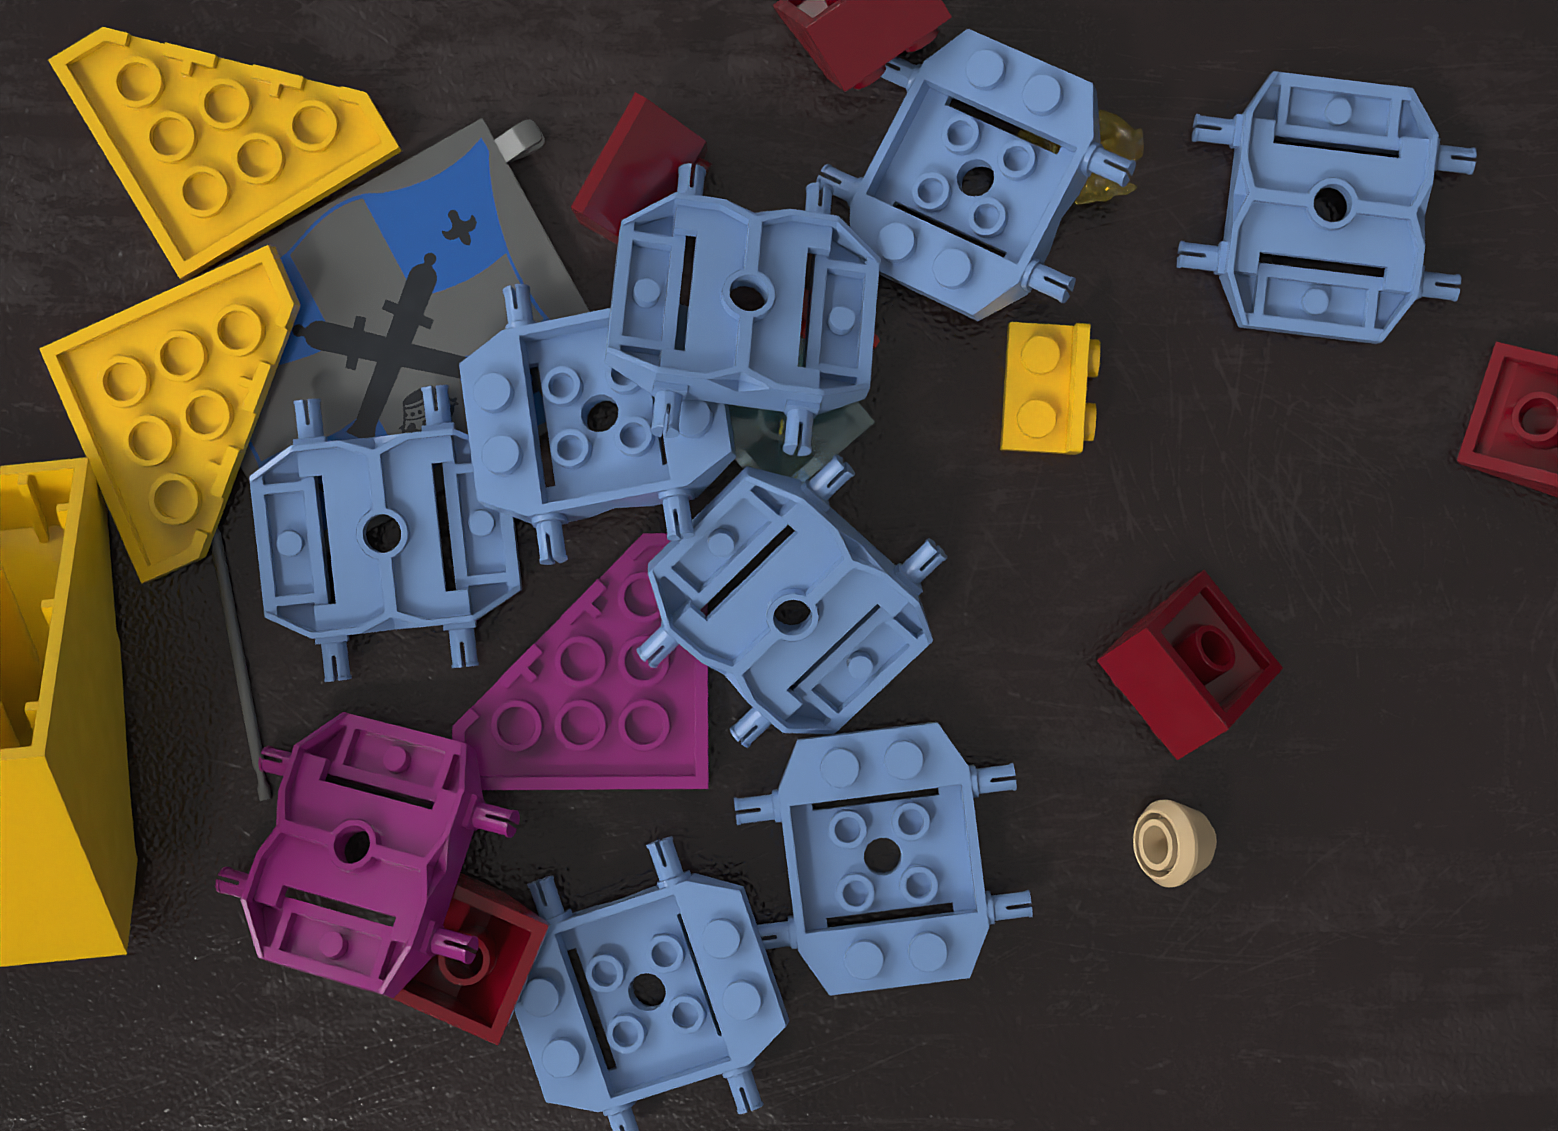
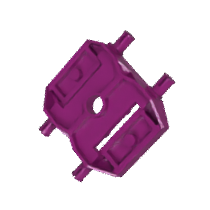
(405, 873)

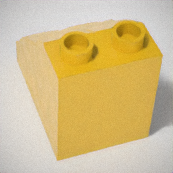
(62, 723)

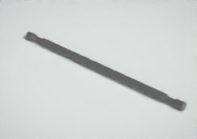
(239, 662)

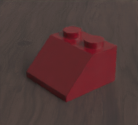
(860, 36)
(637, 167)
(1191, 666)
(486, 991)

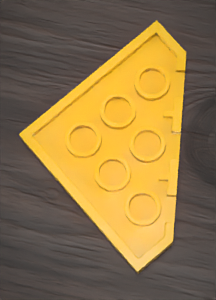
(217, 143)
(173, 400)

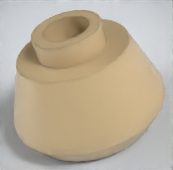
(1173, 842)

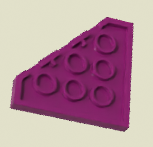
(586, 705)

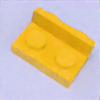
(1048, 388)

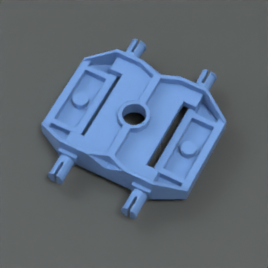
(936, 146)
(1275, 211)
(736, 352)
(589, 467)
(370, 586)
(862, 606)
(935, 866)
(661, 1043)

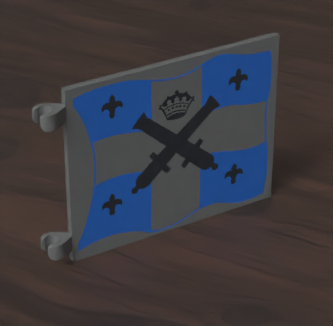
(405, 289)

